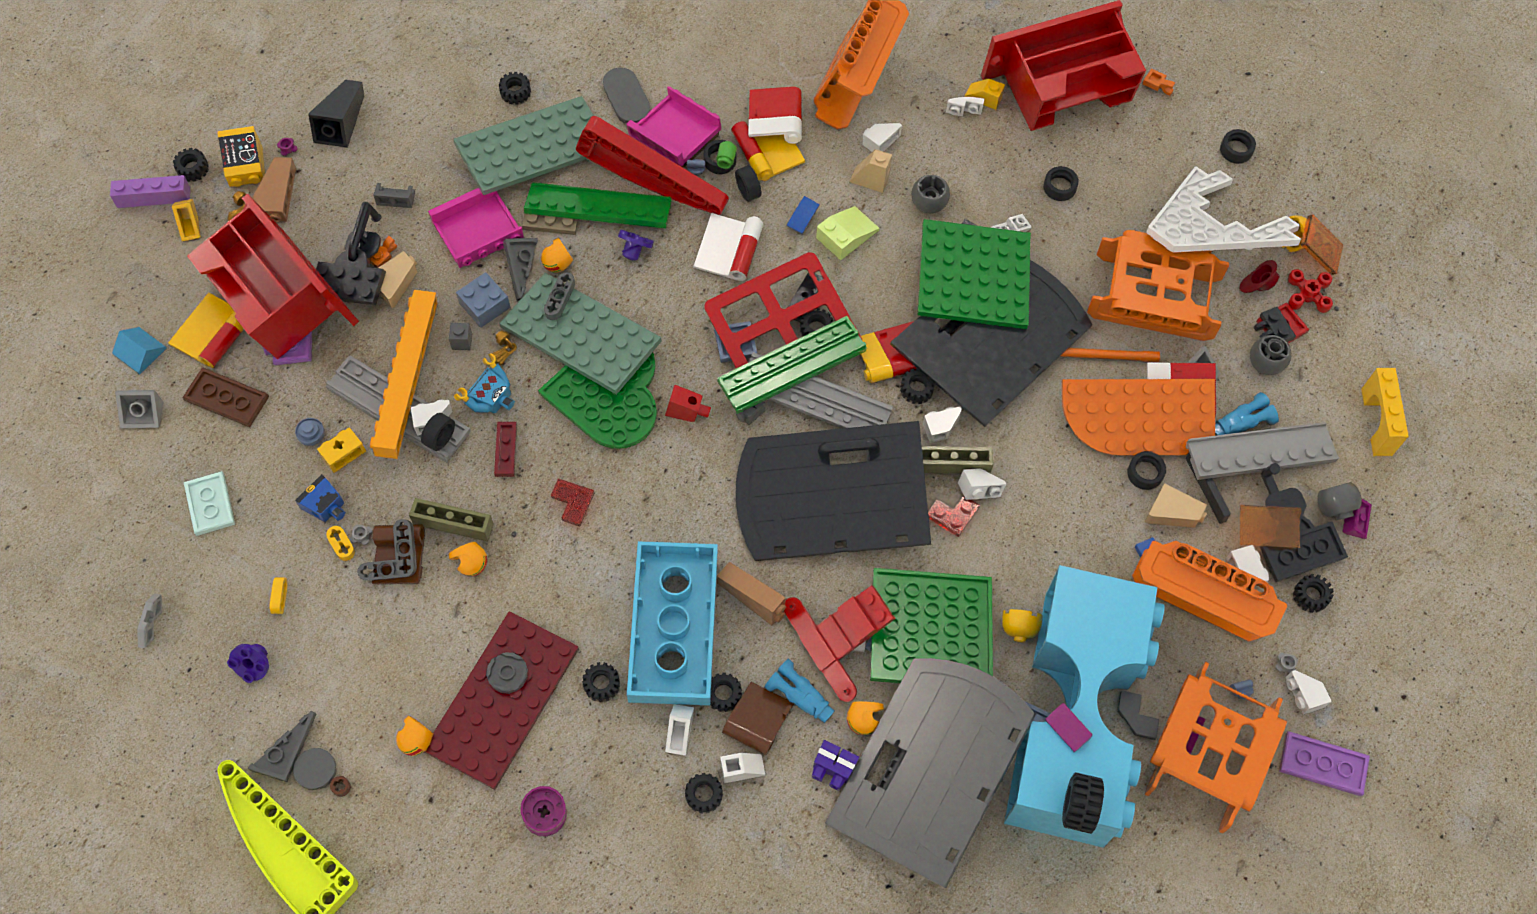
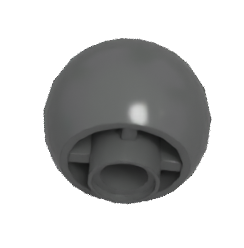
(930, 194)
(1275, 354)
(1339, 500)

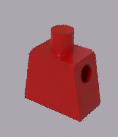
(686, 405)

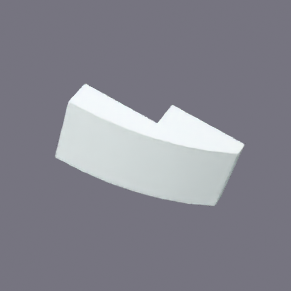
(958, 105)
(1015, 223)

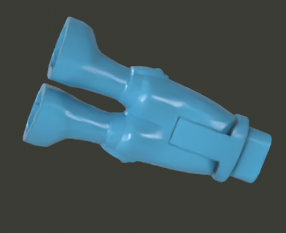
(1242, 419)
(803, 694)

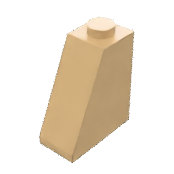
(873, 171)
(398, 276)
(1176, 509)

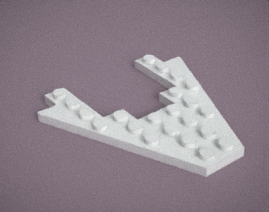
(1186, 227)

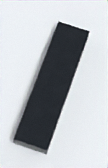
(1212, 495)

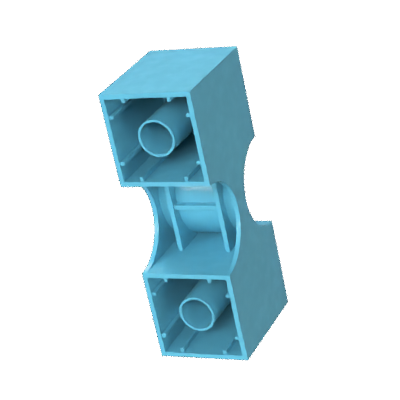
(1089, 642)

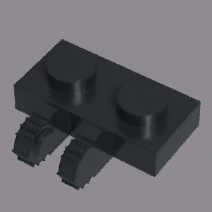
(1276, 324)

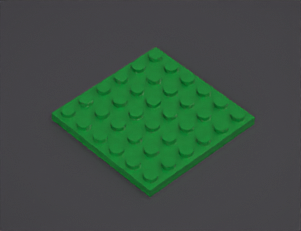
(974, 274)
(934, 619)

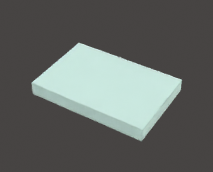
(209, 503)

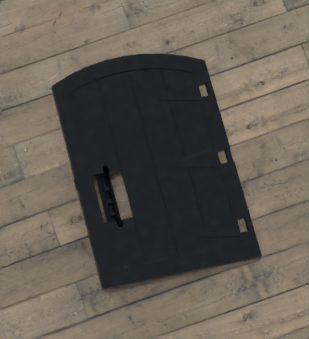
(991, 360)
(803, 503)

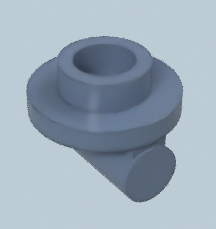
(696, 166)
(1244, 687)

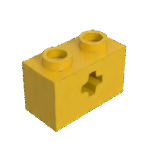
(335, 456)

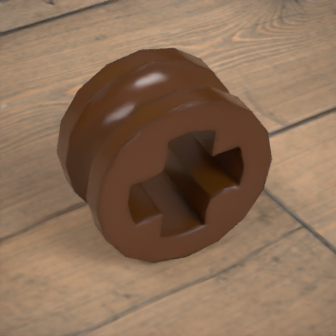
(343, 792)

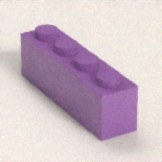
(149, 191)

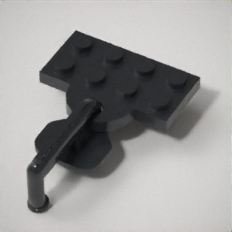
(351, 273)
(1317, 544)

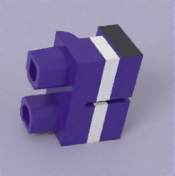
(825, 762)

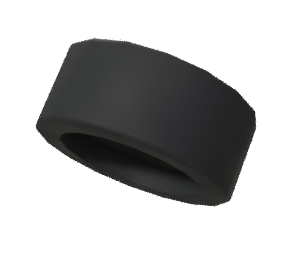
(1232, 155)
(711, 165)
(1060, 172)
(748, 183)
(437, 431)
(1156, 461)

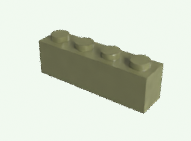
(956, 459)
(451, 519)

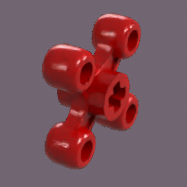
(1310, 291)

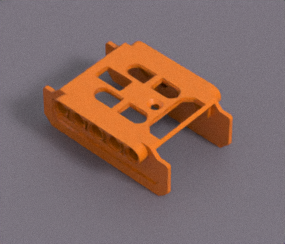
(859, 61)
(1151, 312)
(1210, 589)
(1172, 757)

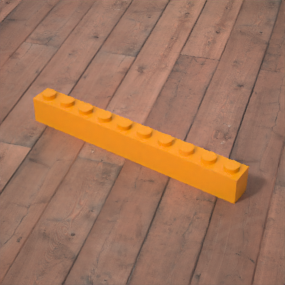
(405, 375)

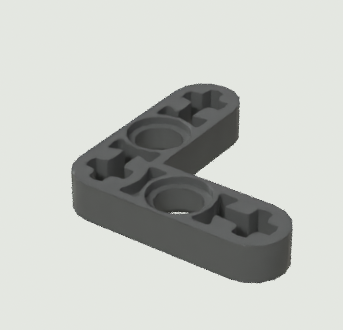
(397, 564)

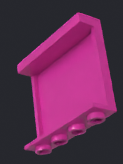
(676, 127)
(474, 225)

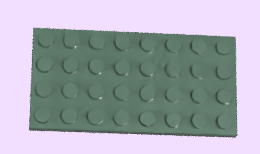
(525, 145)
(584, 337)

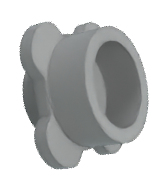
(357, 530)
(1290, 659)

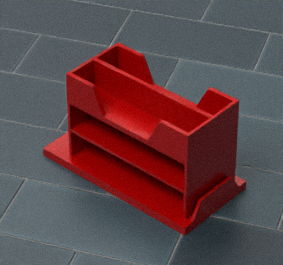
(1067, 63)
(267, 280)

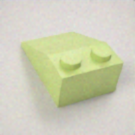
(845, 231)

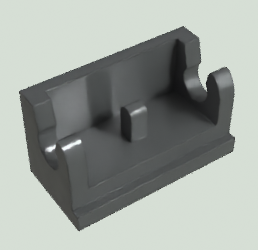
(394, 197)

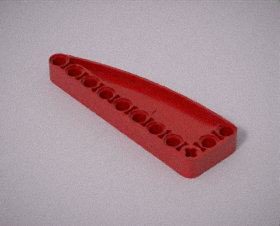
(645, 167)

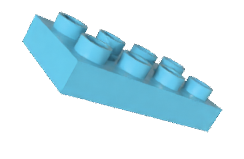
(673, 623)

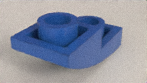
(803, 215)

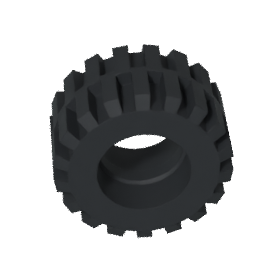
(1083, 803)

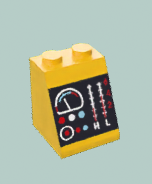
(241, 156)

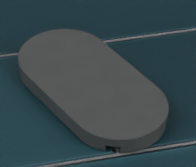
(626, 95)

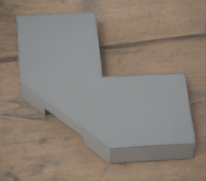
(151, 611)

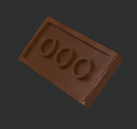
(225, 397)

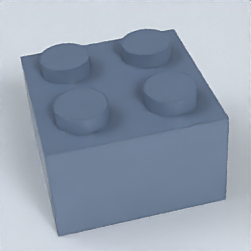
(483, 299)

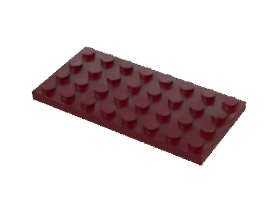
(488, 727)

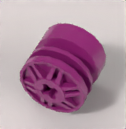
(536, 801)

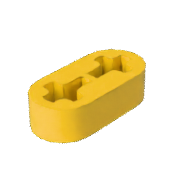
(337, 545)
(278, 595)

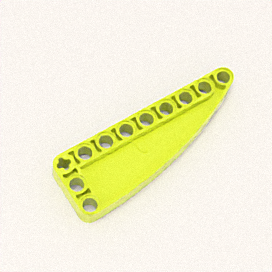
(286, 865)

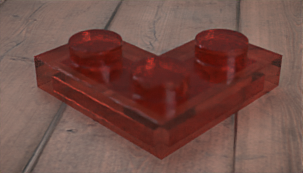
(577, 499)
(954, 519)

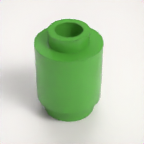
(726, 154)

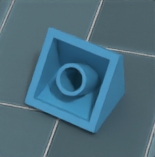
(137, 348)

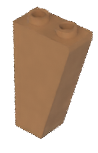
(276, 188)
(752, 593)

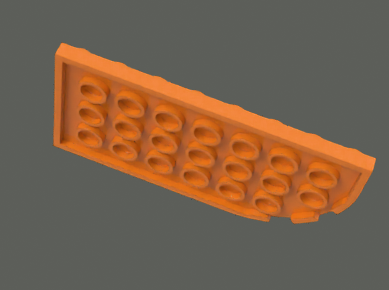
(1139, 413)

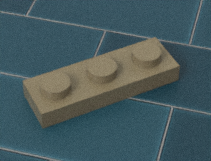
(550, 224)

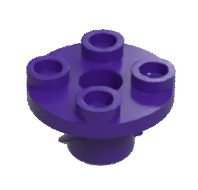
(634, 244)
(249, 662)

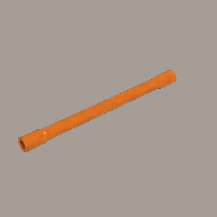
(1144, 356)

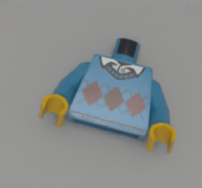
(489, 390)

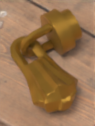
(239, 201)
(502, 354)

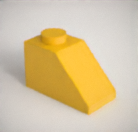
(987, 89)
(186, 219)

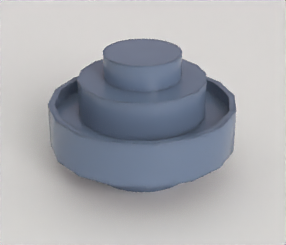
(309, 431)

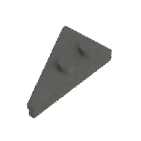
(519, 257)
(280, 758)

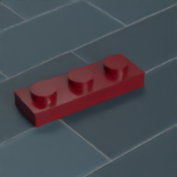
(505, 449)

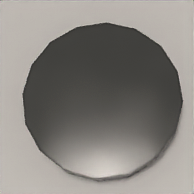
(507, 672)
(314, 769)

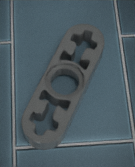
(559, 303)

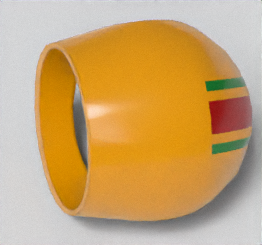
(556, 257)
(472, 558)
(860, 717)
(413, 737)

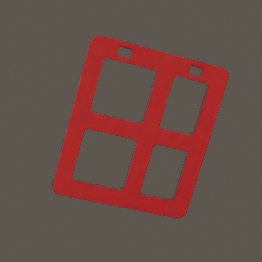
(778, 317)

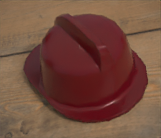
(1261, 279)

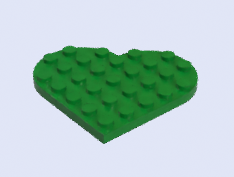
(601, 414)

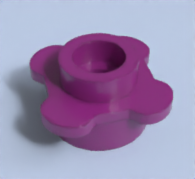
(286, 146)

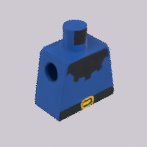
(321, 500)

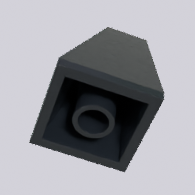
(337, 114)

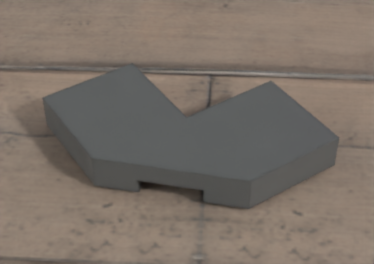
(1139, 724)

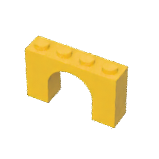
(1384, 391)

